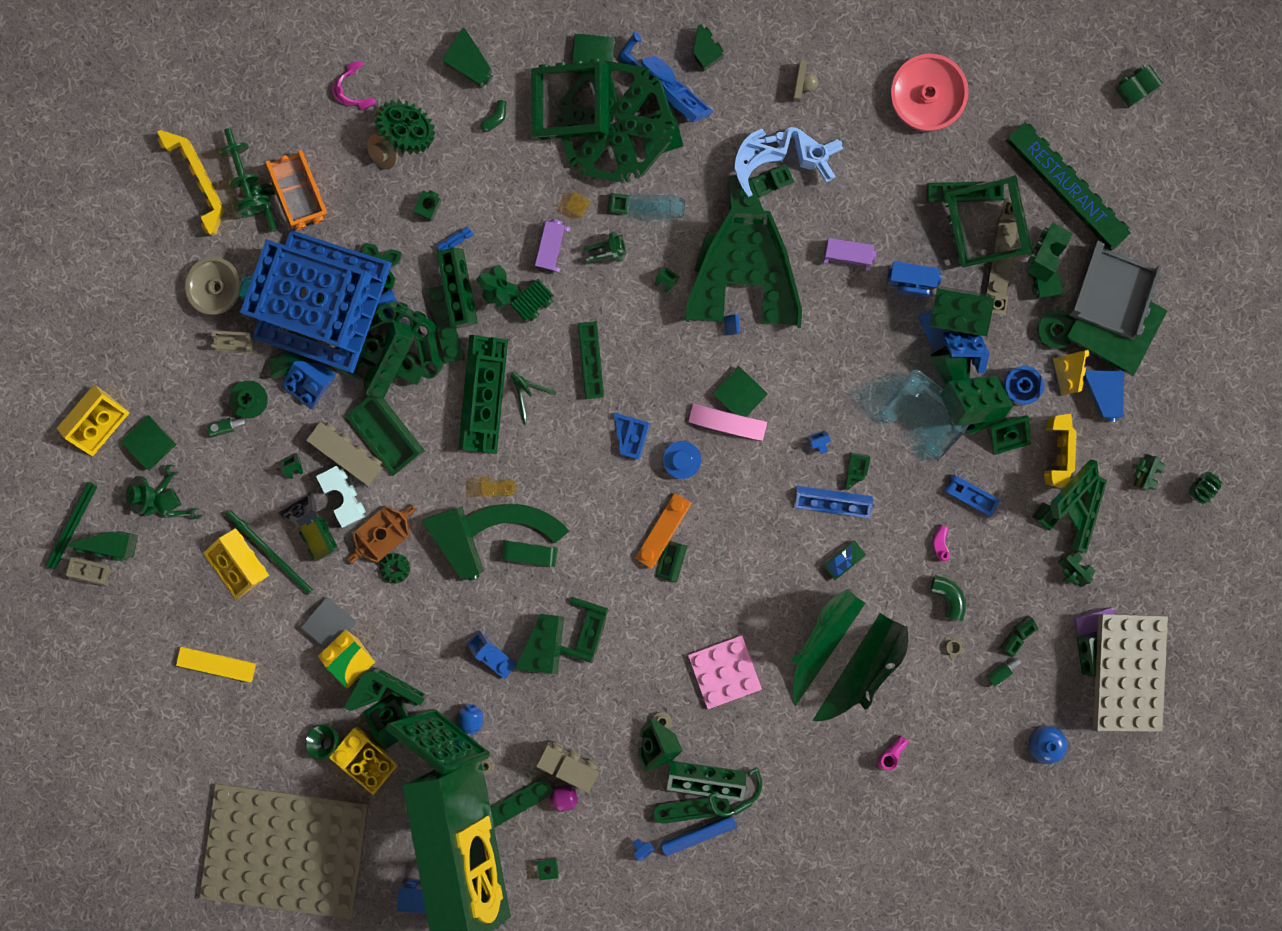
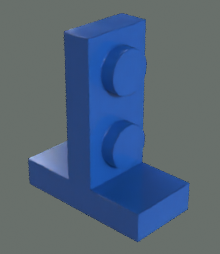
(491, 655)

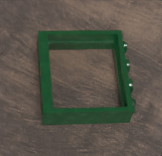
(601, 124)
(958, 236)

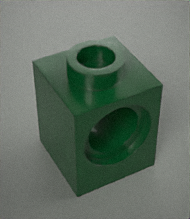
(427, 213)

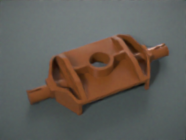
(396, 528)

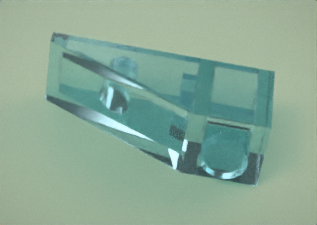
(657, 206)

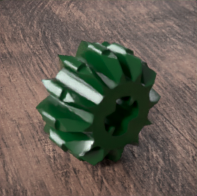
(1205, 487)

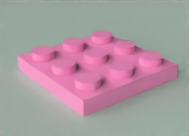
(724, 672)

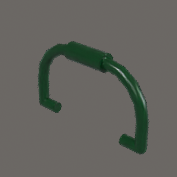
(744, 805)

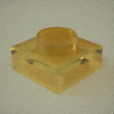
(578, 204)

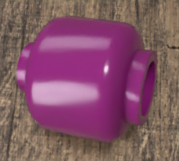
(564, 798)

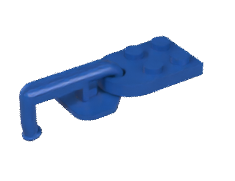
(677, 93)

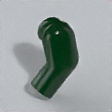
(256, 189)

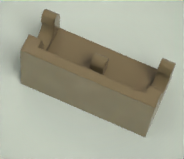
(232, 341)
(88, 572)

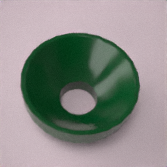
(315, 740)

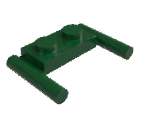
(590, 633)

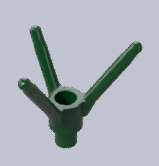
(522, 385)

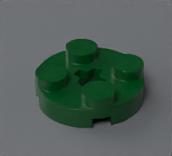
(1048, 322)

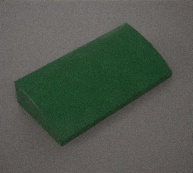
(385, 434)

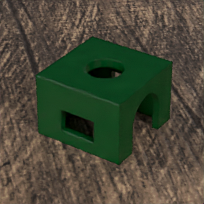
(554, 874)

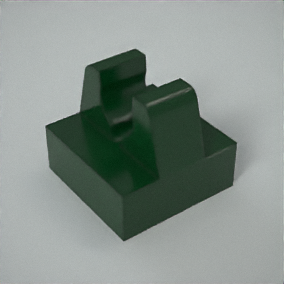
(666, 277)
(291, 464)

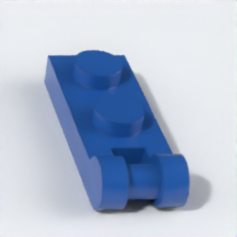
(972, 495)

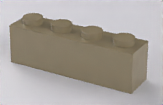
(345, 454)

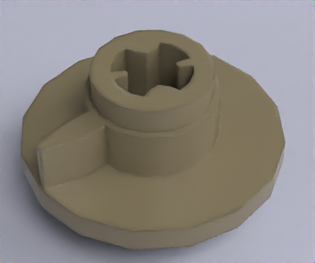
(380, 153)

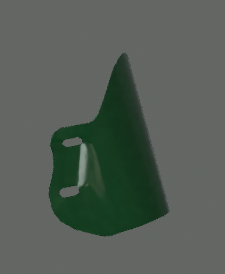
(866, 670)

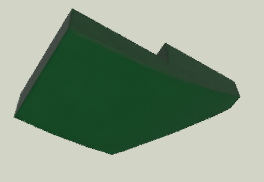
(857, 469)

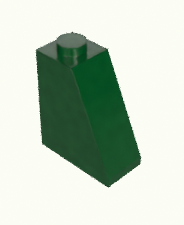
(467, 60)

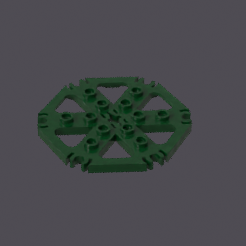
(628, 124)

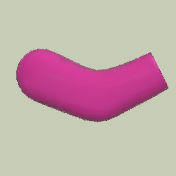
(939, 544)

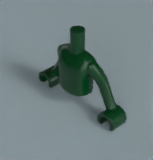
(168, 500)

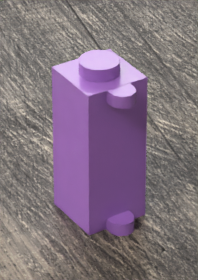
(551, 245)
(850, 252)

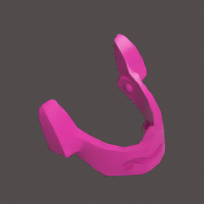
(337, 90)

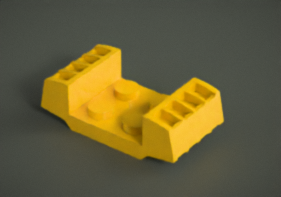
(1067, 446)

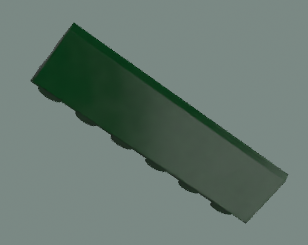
(483, 394)

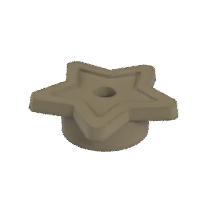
(958, 647)

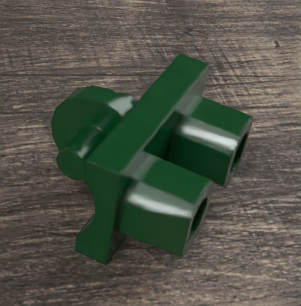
(1146, 470)
(1075, 572)

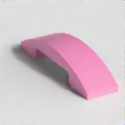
(727, 422)

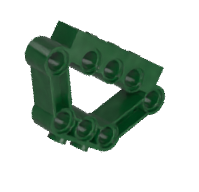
(425, 342)

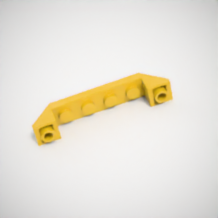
(212, 219)

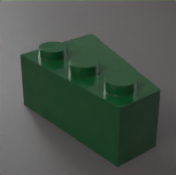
(738, 198)
(543, 646)

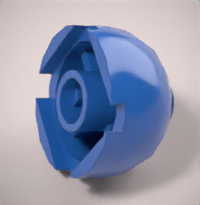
(1048, 744)

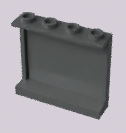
(1115, 292)

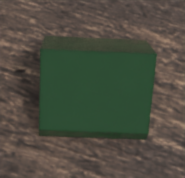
(1026, 627)
(1012, 644)

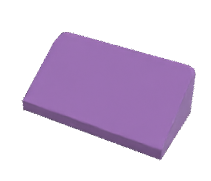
(1089, 622)

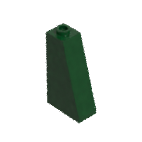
(456, 541)

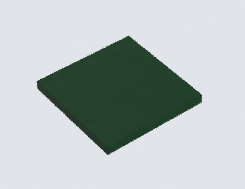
(1114, 348)
(438, 741)

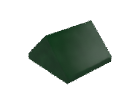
(1009, 434)

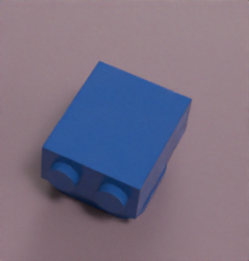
(913, 279)

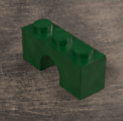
(1043, 262)

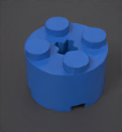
(1030, 378)

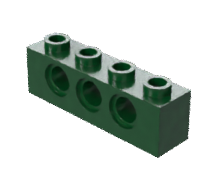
(457, 287)
(706, 780)

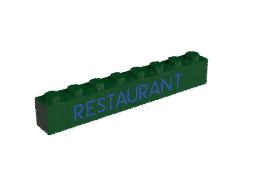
(1068, 186)

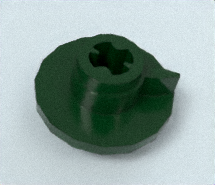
(248, 399)
(140, 495)

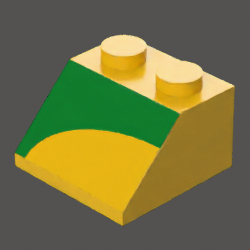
(346, 658)

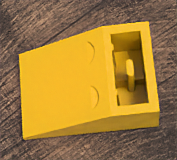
(364, 760)

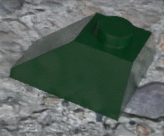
(658, 745)

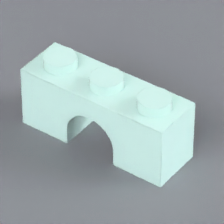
(351, 510)

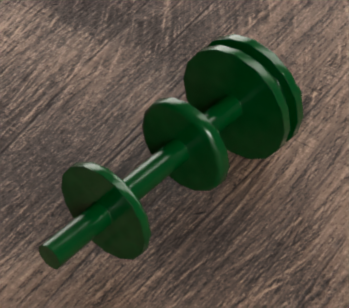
(251, 204)

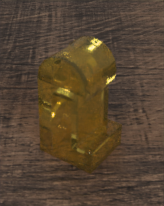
(505, 488)

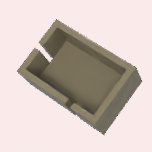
(569, 766)

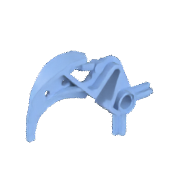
(759, 154)

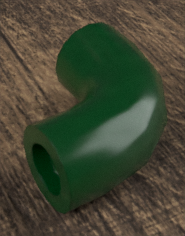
(952, 594)

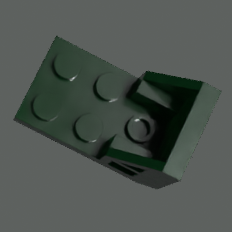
(368, 693)

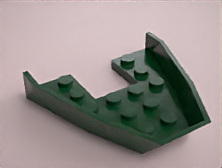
(748, 253)

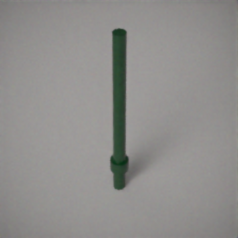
(242, 526)

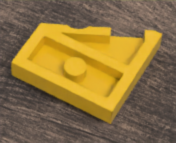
(1070, 372)

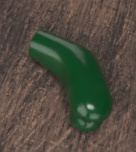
(496, 119)

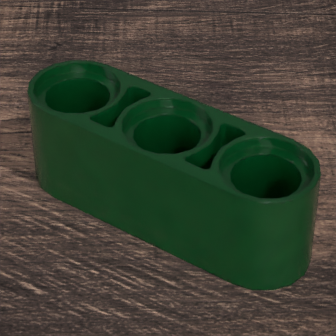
(529, 553)

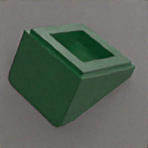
(618, 203)
(1045, 516)

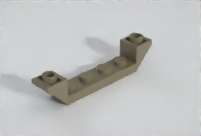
(1001, 268)

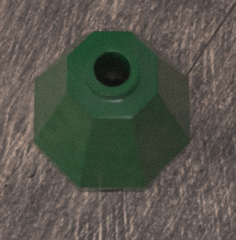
(951, 367)

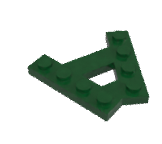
(1081, 513)

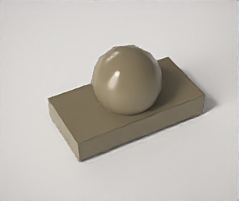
(806, 82)

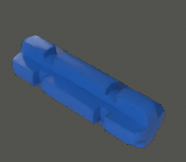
(455, 239)

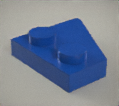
(631, 435)

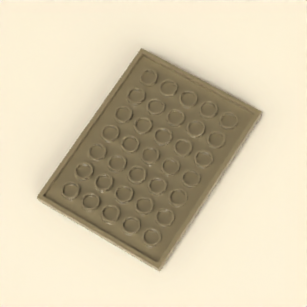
(283, 851)

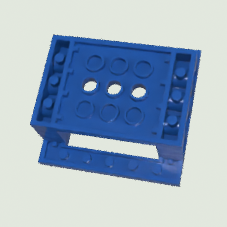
(350, 291)

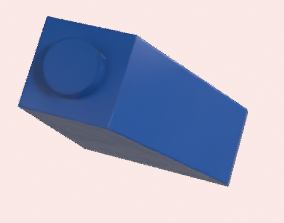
(1106, 392)

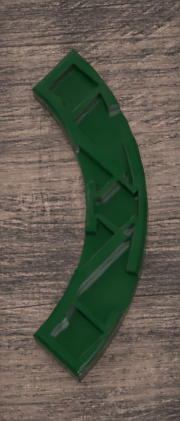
(517, 514)

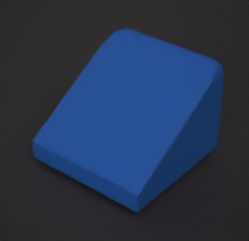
(732, 324)

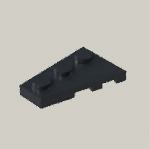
(301, 511)

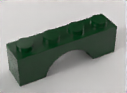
(395, 349)

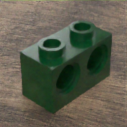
(1087, 653)

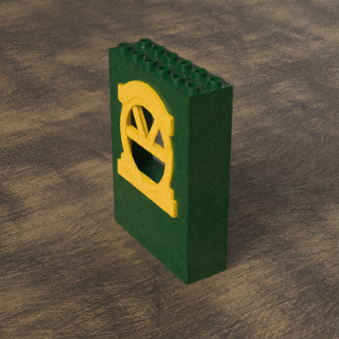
(457, 850)

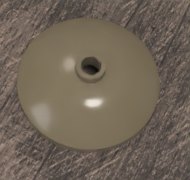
(202, 284)

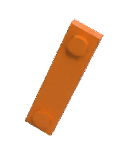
(663, 530)

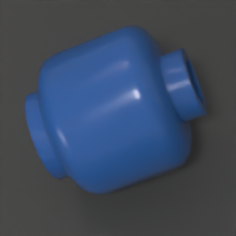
(470, 719)

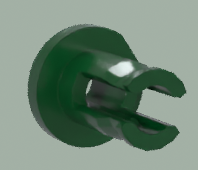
(613, 246)

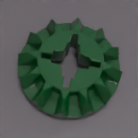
(391, 559)

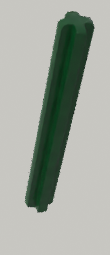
(71, 525)

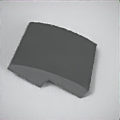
(327, 623)

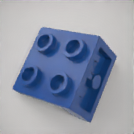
(968, 345)

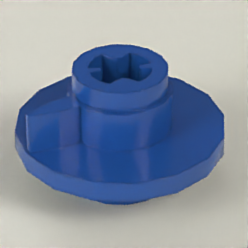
(682, 459)

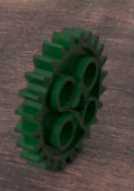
(404, 127)

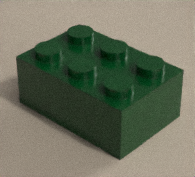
(962, 311)
(976, 400)

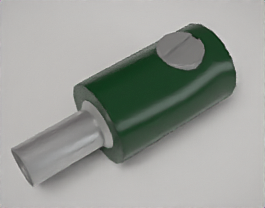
(224, 426)
(1002, 672)

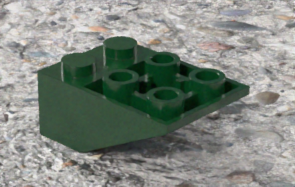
(117, 544)

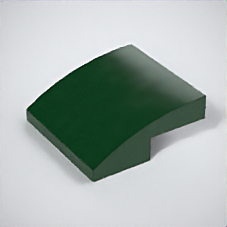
(592, 47)
(740, 393)
(148, 442)

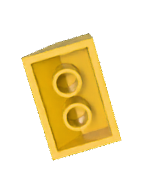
(92, 420)
(235, 563)

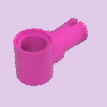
(893, 753)

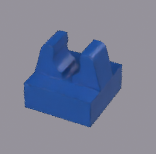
(819, 441)
(643, 850)

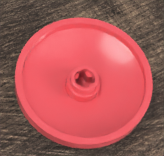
(929, 92)

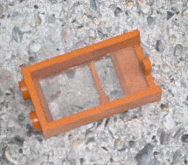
(296, 191)

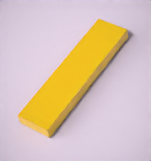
(216, 664)

